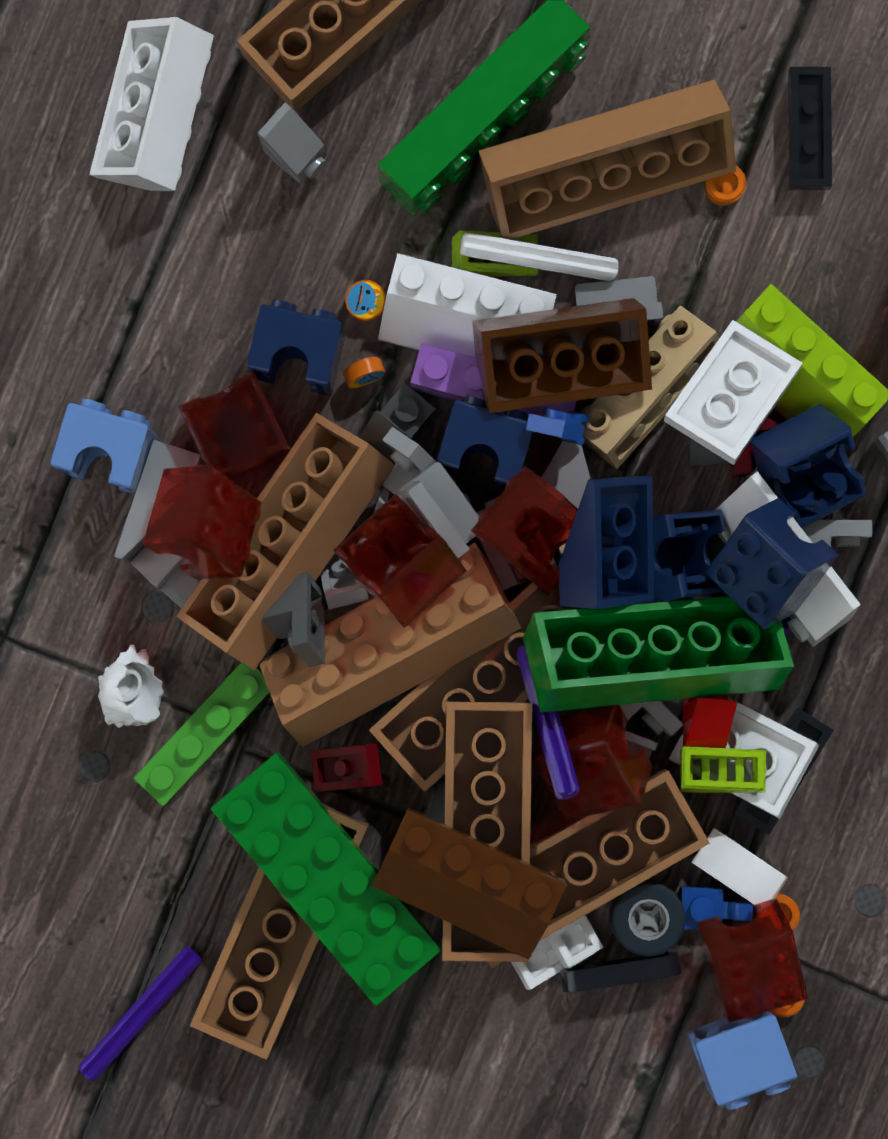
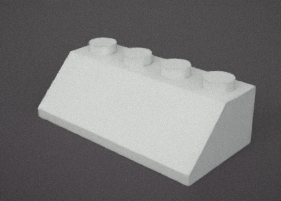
(152, 104)
(439, 303)
(830, 601)

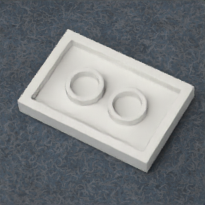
(733, 392)
(786, 758)

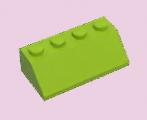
(827, 371)

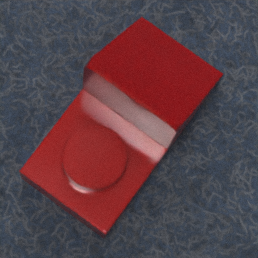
(707, 721)

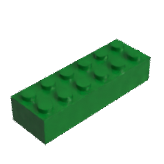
(484, 106)
(652, 653)
(326, 878)

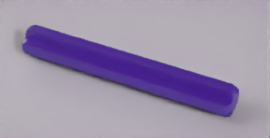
(551, 738)
(139, 1013)

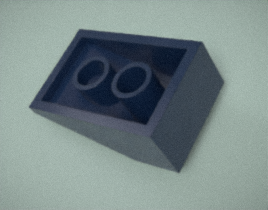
(610, 546)

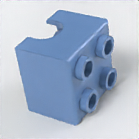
(94, 432)
(742, 1058)

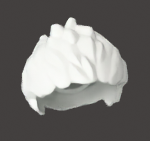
(130, 690)

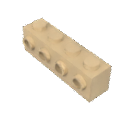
(624, 420)

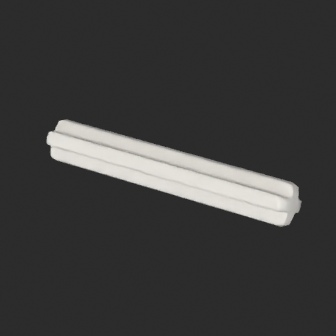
(539, 256)

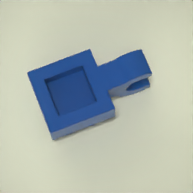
(559, 424)
(708, 902)

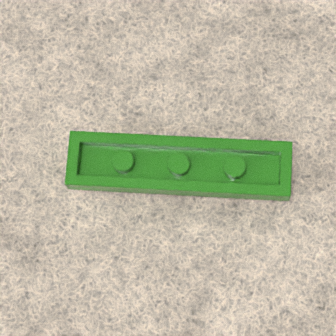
(203, 733)

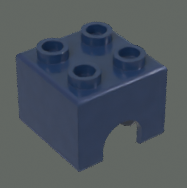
(289, 334)
(496, 434)
(808, 464)
(682, 555)
(768, 566)

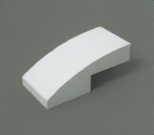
(739, 869)
(559, 952)

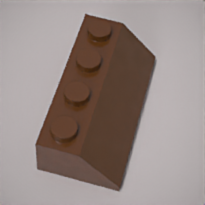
(563, 354)
(469, 883)

